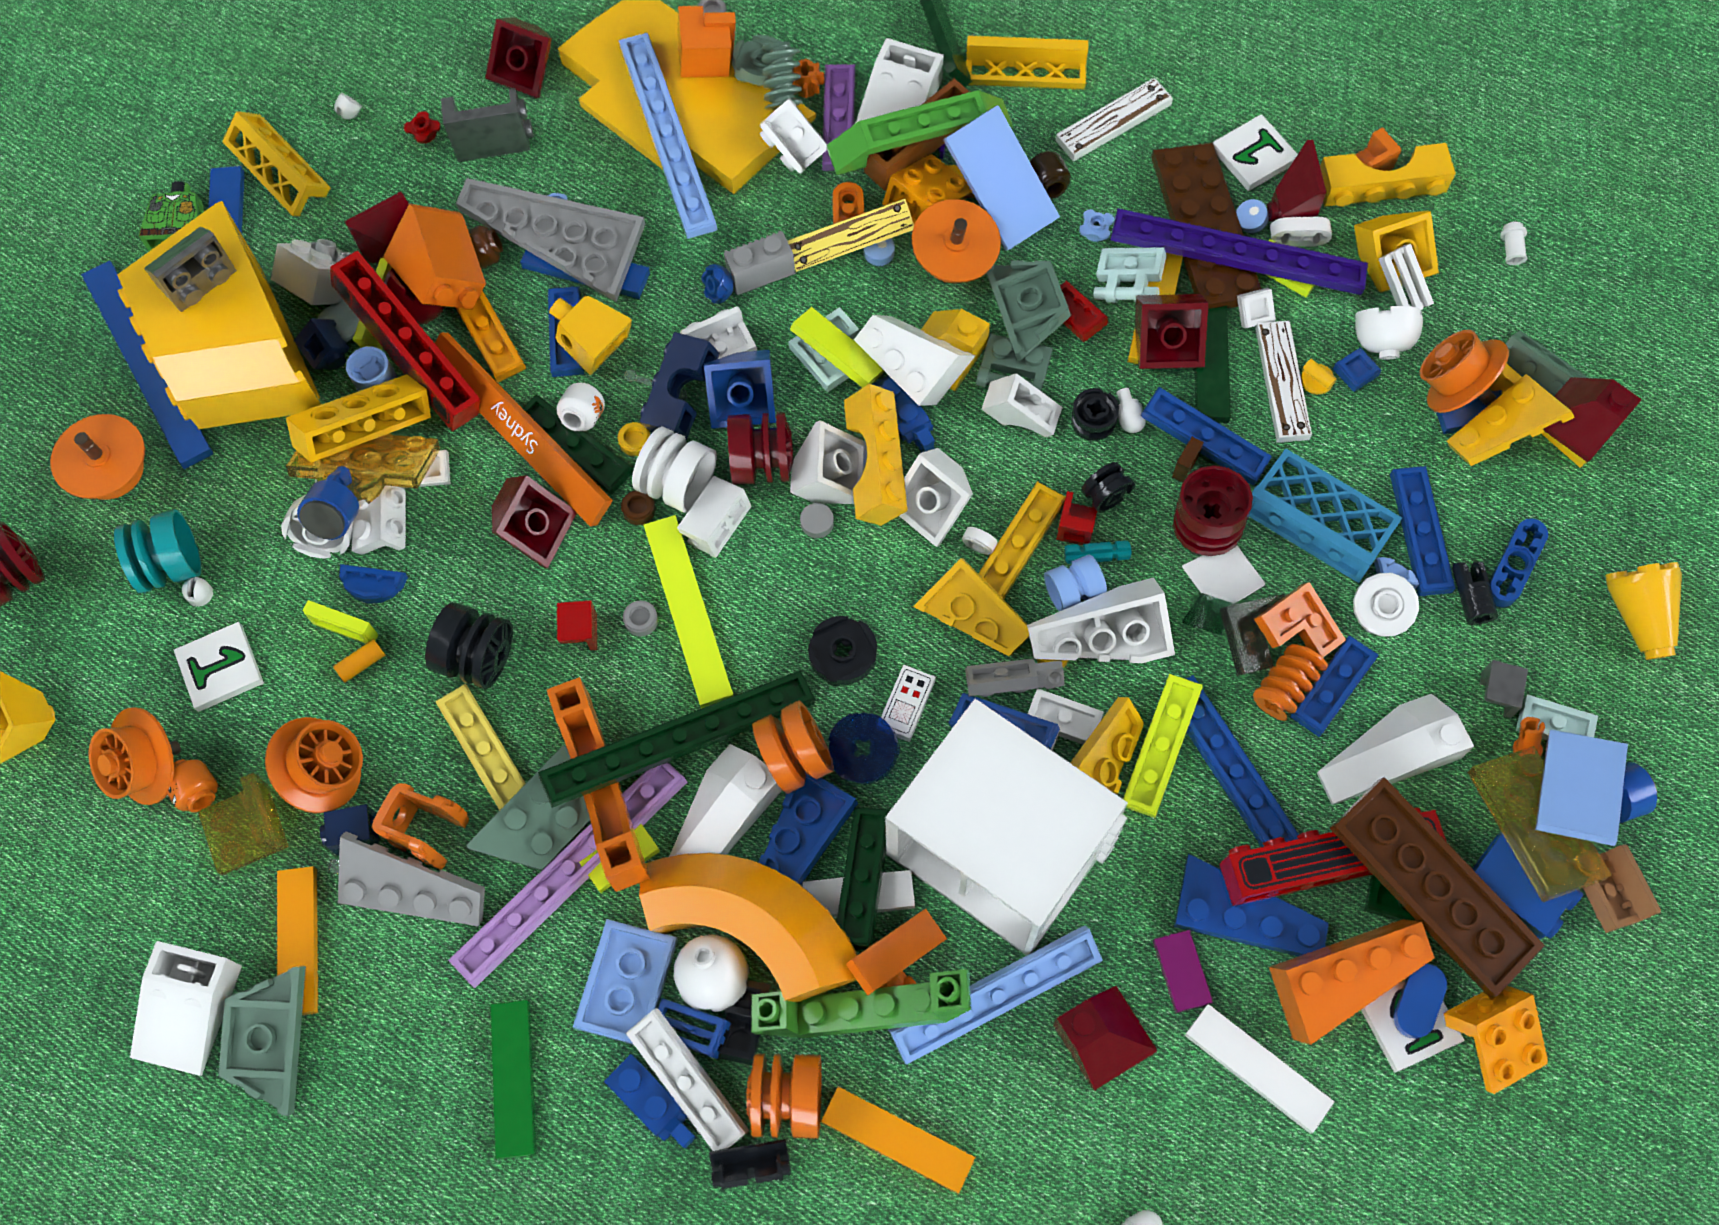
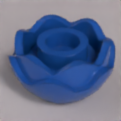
(717, 283)

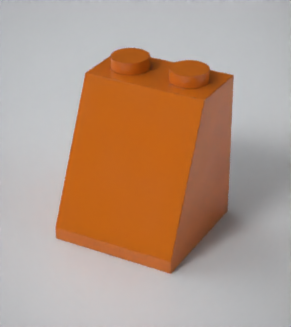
(436, 257)

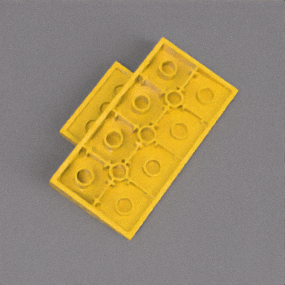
(715, 112)

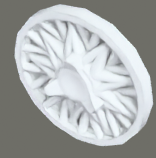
(1385, 604)

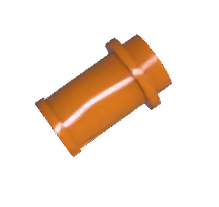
(1530, 735)

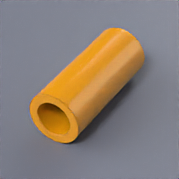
(359, 660)

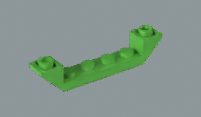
(908, 126)
(854, 1011)

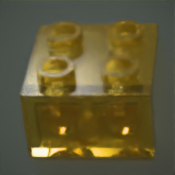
(243, 826)

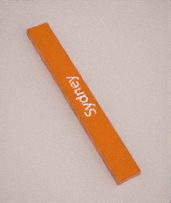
(528, 437)

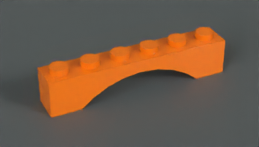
(606, 807)

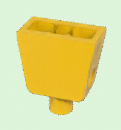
(589, 330)

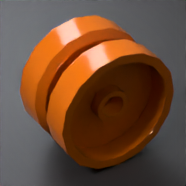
(792, 747)

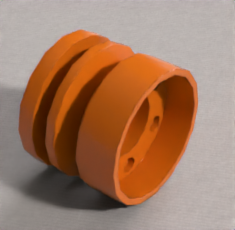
(785, 1096)

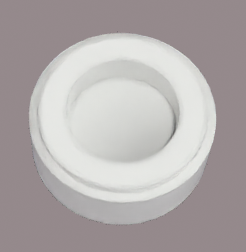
(979, 540)

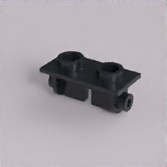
(760, 1161)

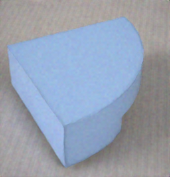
(1387, 565)

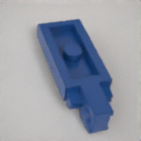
(911, 418)
(649, 1101)

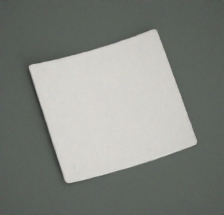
(1224, 575)

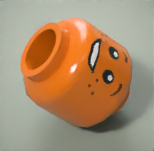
(192, 786)

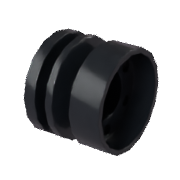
(468, 645)

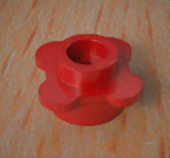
(422, 127)

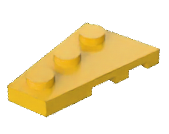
(1512, 416)
(975, 608)
(1111, 744)

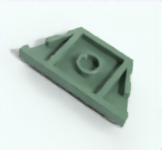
(1028, 302)
(528, 826)
(264, 1039)

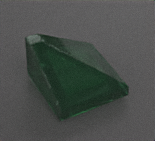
(1206, 614)

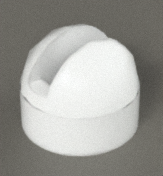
(347, 106)
(202, 591)

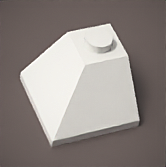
(828, 465)
(935, 494)

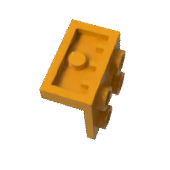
(925, 184)
(1504, 1035)

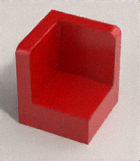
(1076, 522)
(577, 623)

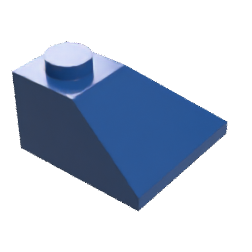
(740, 386)

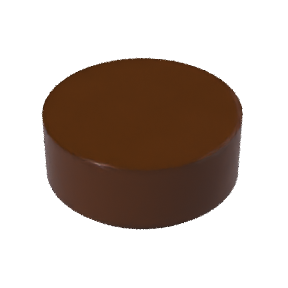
(638, 508)

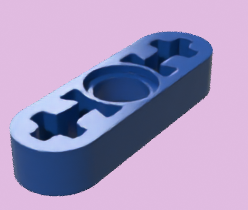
(1529, 556)

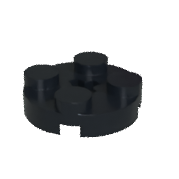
(835, 668)

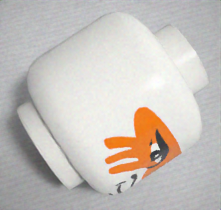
(580, 407)

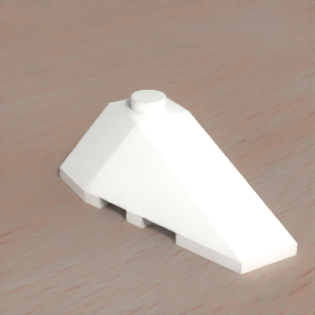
(1115, 625)
(1399, 746)
(727, 803)

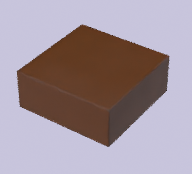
(1187, 459)

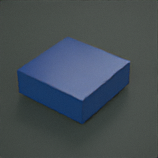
(1357, 369)

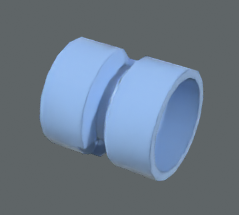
(369, 368)
(1078, 582)

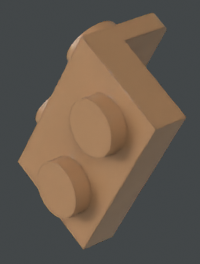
(1624, 895)

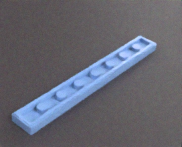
(668, 136)

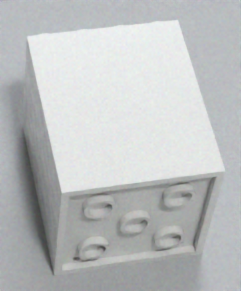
(1003, 826)

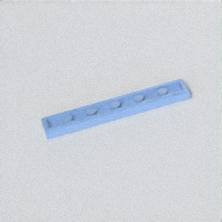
(1004, 991)

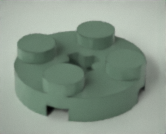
(747, 59)

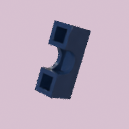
(681, 364)

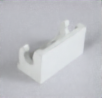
(715, 516)

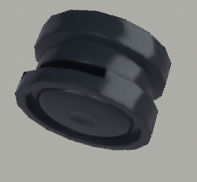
(1094, 414)
(1107, 487)

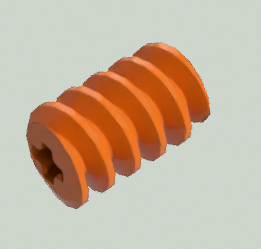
(1289, 680)

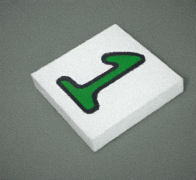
(1254, 152)
(218, 666)
(1399, 1049)

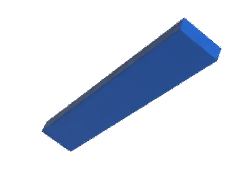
(1237, 774)

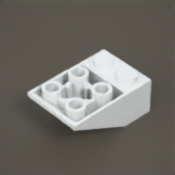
(901, 79)
(181, 1007)

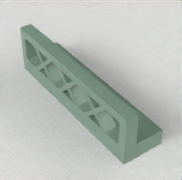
(1539, 363)

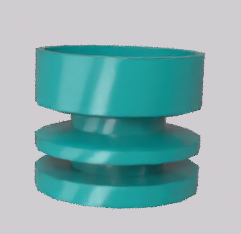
(157, 551)

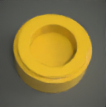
(632, 438)

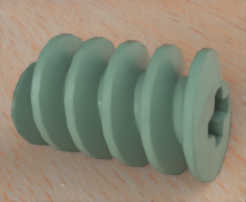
(780, 73)

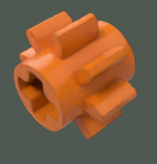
(810, 78)

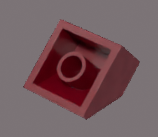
(1171, 330)

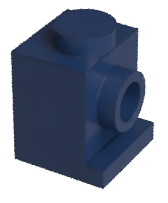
(322, 344)

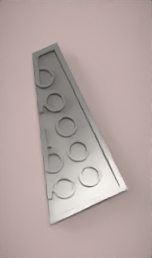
(572, 236)

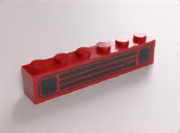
(404, 340)
(1295, 864)

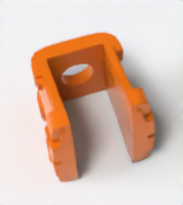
(408, 801)

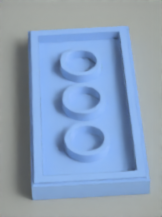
(1001, 177)

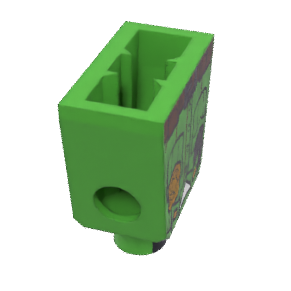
(169, 213)

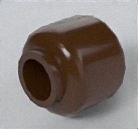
(486, 245)

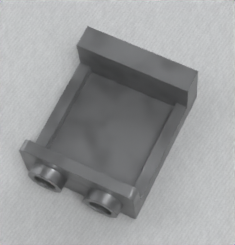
(487, 129)

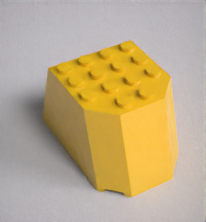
(231, 350)

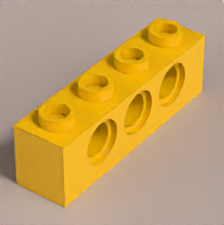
(358, 417)

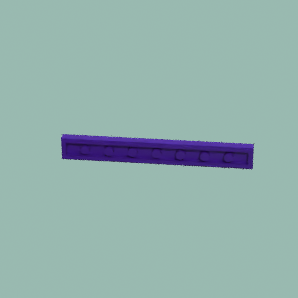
(1240, 251)

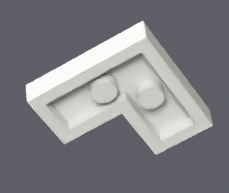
(1073, 718)

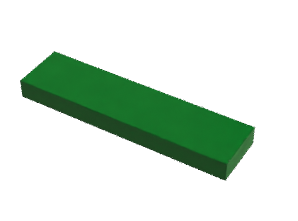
(512, 1080)

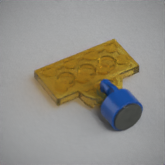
(357, 476)
(1550, 860)

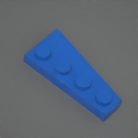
(806, 827)
(1265, 923)

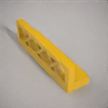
(1026, 56)
(274, 153)

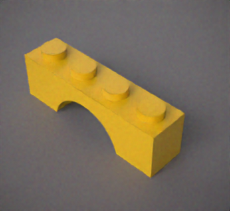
(1351, 181)
(881, 489)

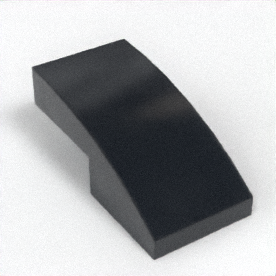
(740, 1042)

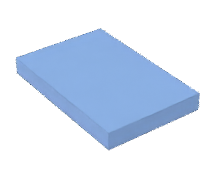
(1582, 787)
(624, 980)

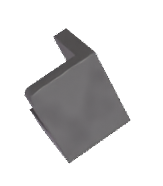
(1504, 685)

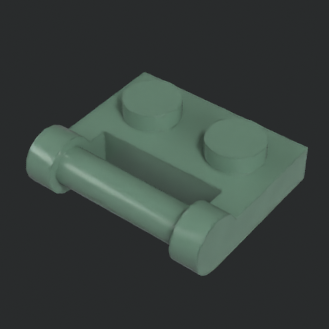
(1001, 357)

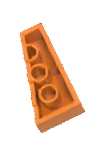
(1343, 978)

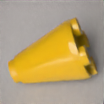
(1649, 606)

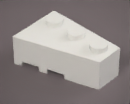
(912, 358)

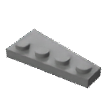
(390, 883)

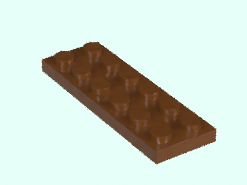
(1199, 196)
(1437, 887)

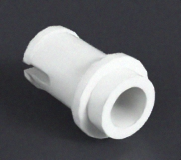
(1513, 236)

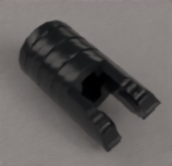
(1475, 593)

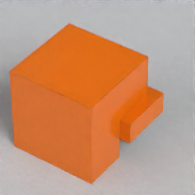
(705, 42)

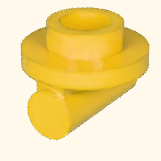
(1317, 378)

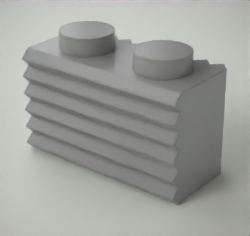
(760, 262)

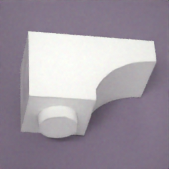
(1019, 403)

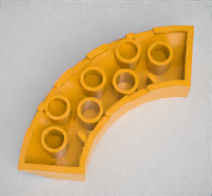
(759, 908)

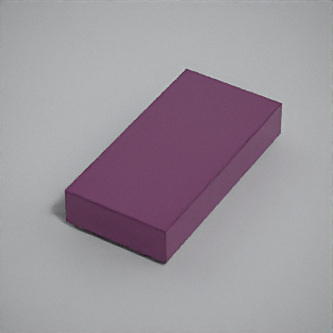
(1182, 971)

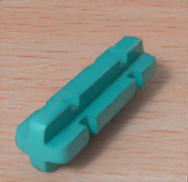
(1100, 551)

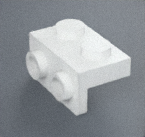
(793, 137)
(724, 331)
(381, 522)

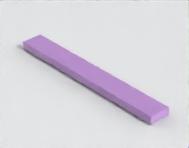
(557, 881)

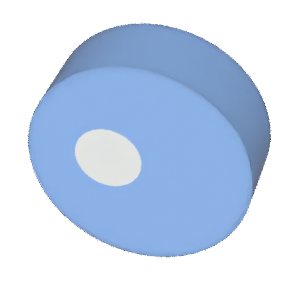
(1252, 215)
(880, 253)

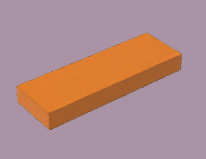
(896, 951)

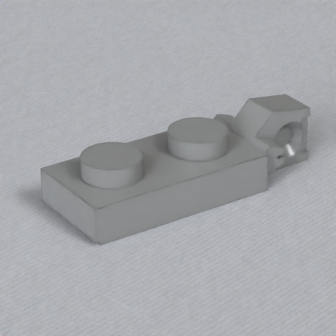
(1013, 676)

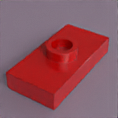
(1085, 316)

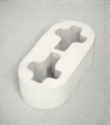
(1301, 231)

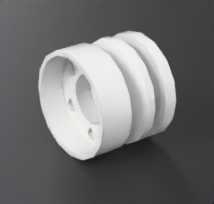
(673, 469)

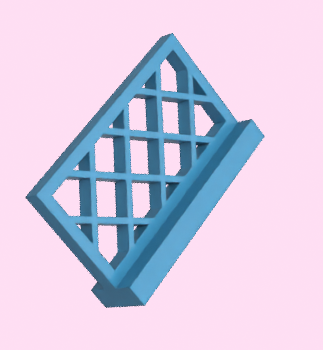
(1310, 530)

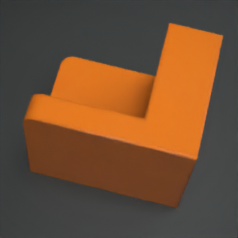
(1380, 152)

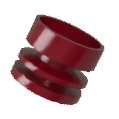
(759, 448)
(1212, 510)
(16, 564)

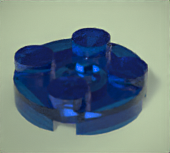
(864, 728)

